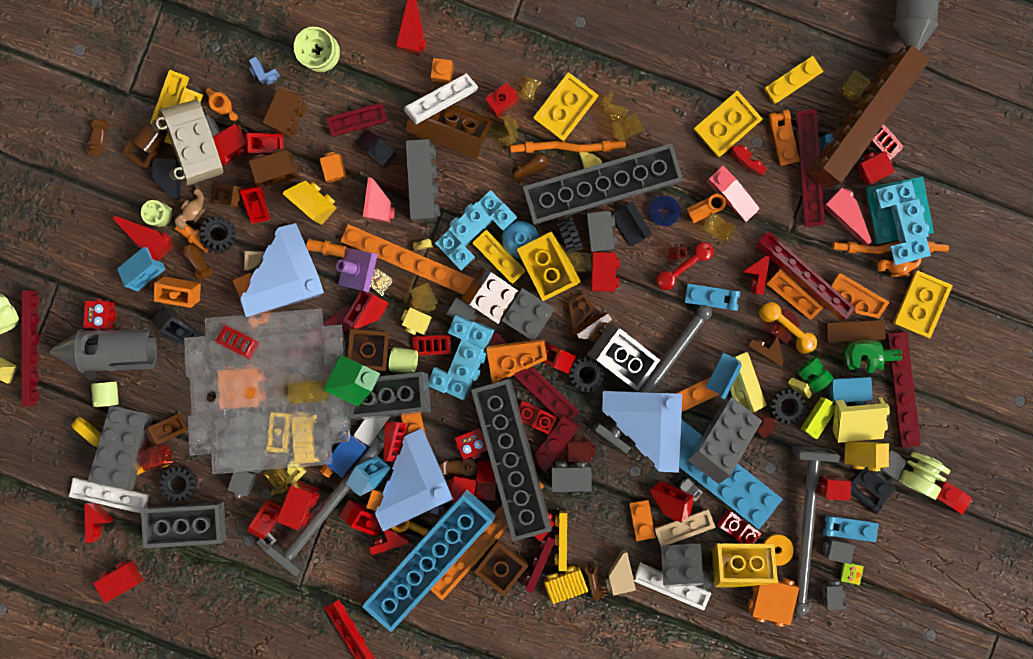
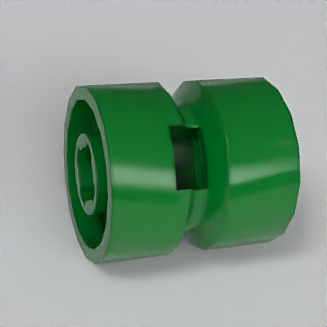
(815, 374)

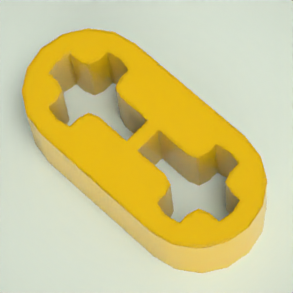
(87, 431)

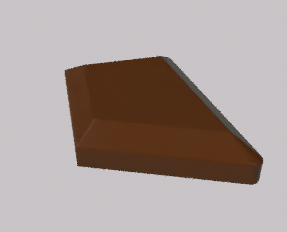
(580, 309)

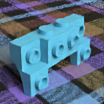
(909, 222)
(470, 225)
(467, 360)

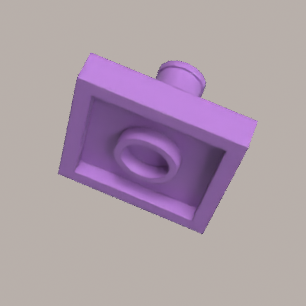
(356, 269)

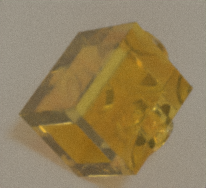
(424, 298)

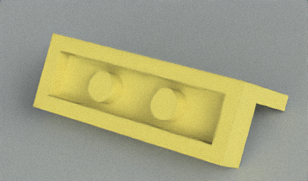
(746, 386)

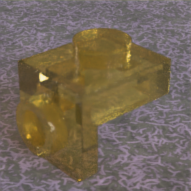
(854, 86)
(615, 112)
(511, 126)
(627, 127)
(718, 228)
(380, 281)
(279, 479)

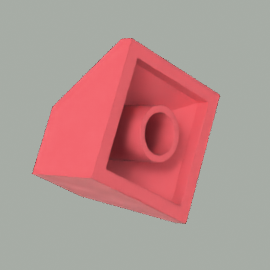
(377, 204)

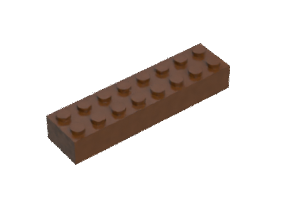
(868, 116)

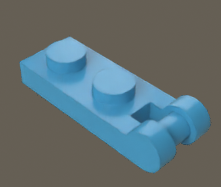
(711, 297)
(851, 528)

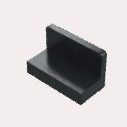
(632, 224)

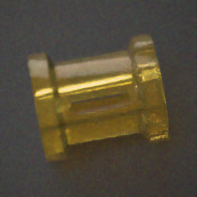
(529, 88)

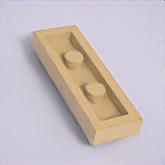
(692, 525)

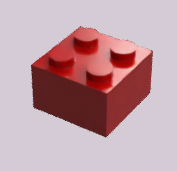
(298, 505)

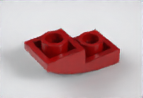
(743, 156)
(537, 417)
(738, 528)

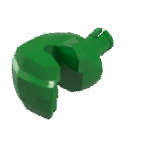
(873, 350)

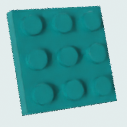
(882, 219)

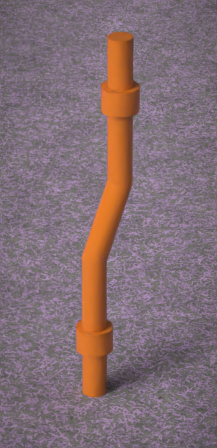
(530, 147)
(853, 247)

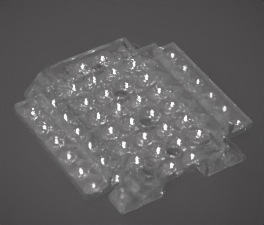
(266, 428)

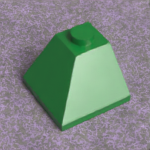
(350, 381)

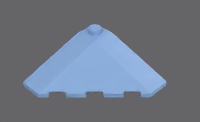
(283, 276)
(651, 422)
(414, 484)

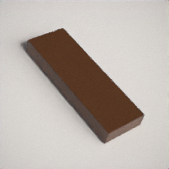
(855, 331)

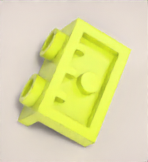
(818, 417)

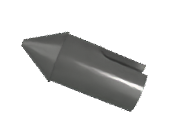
(916, 21)
(107, 350)

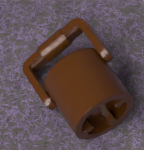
(149, 141)

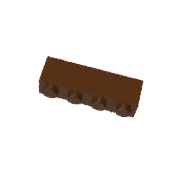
(453, 129)

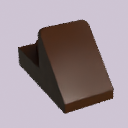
(227, 196)
(589, 329)
(771, 352)
(166, 430)

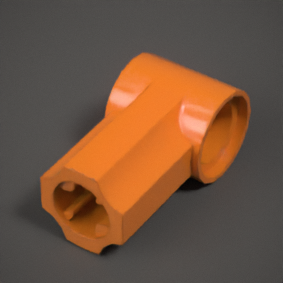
(702, 209)

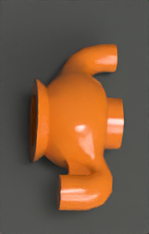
(220, 103)
(900, 269)

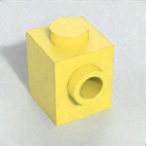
(415, 321)

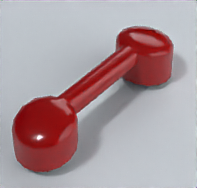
(702, 252)

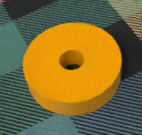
(786, 546)

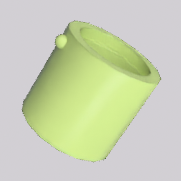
(156, 213)
(403, 360)
(104, 394)

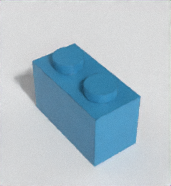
(851, 390)
(368, 476)

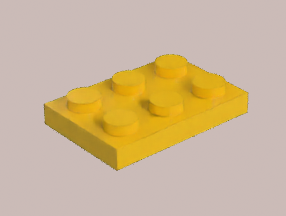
(565, 107)
(727, 124)
(922, 304)

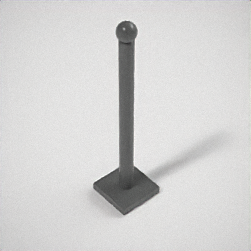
(703, 313)
(814, 456)
(287, 557)

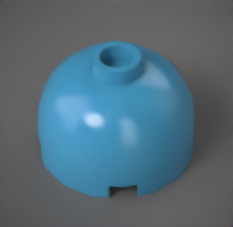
(517, 235)

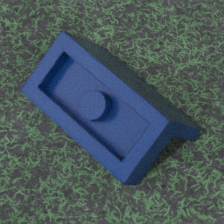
(346, 455)

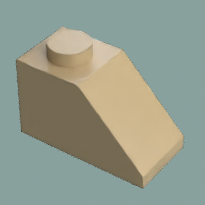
(620, 575)

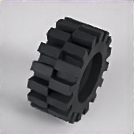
(569, 234)
(208, 242)
(574, 374)
(799, 406)
(168, 489)

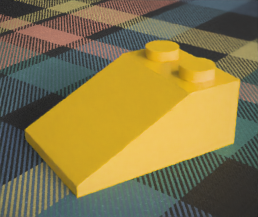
(311, 201)
(548, 266)
(744, 565)

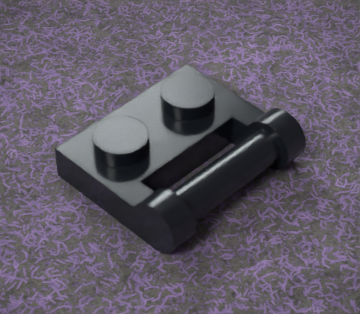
(874, 485)

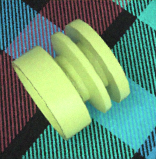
(307, 44)
(924, 475)

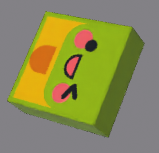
(851, 573)

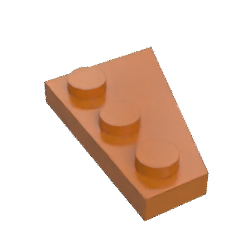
(861, 298)
(513, 357)

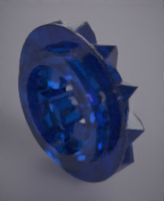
(672, 206)

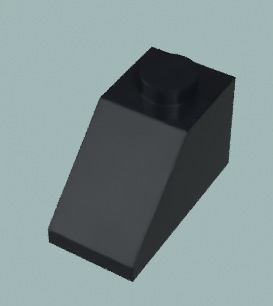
(376, 148)
(160, 172)
(174, 325)

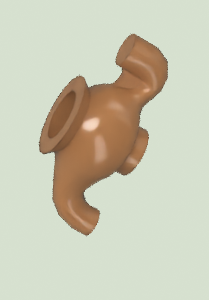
(191, 210)

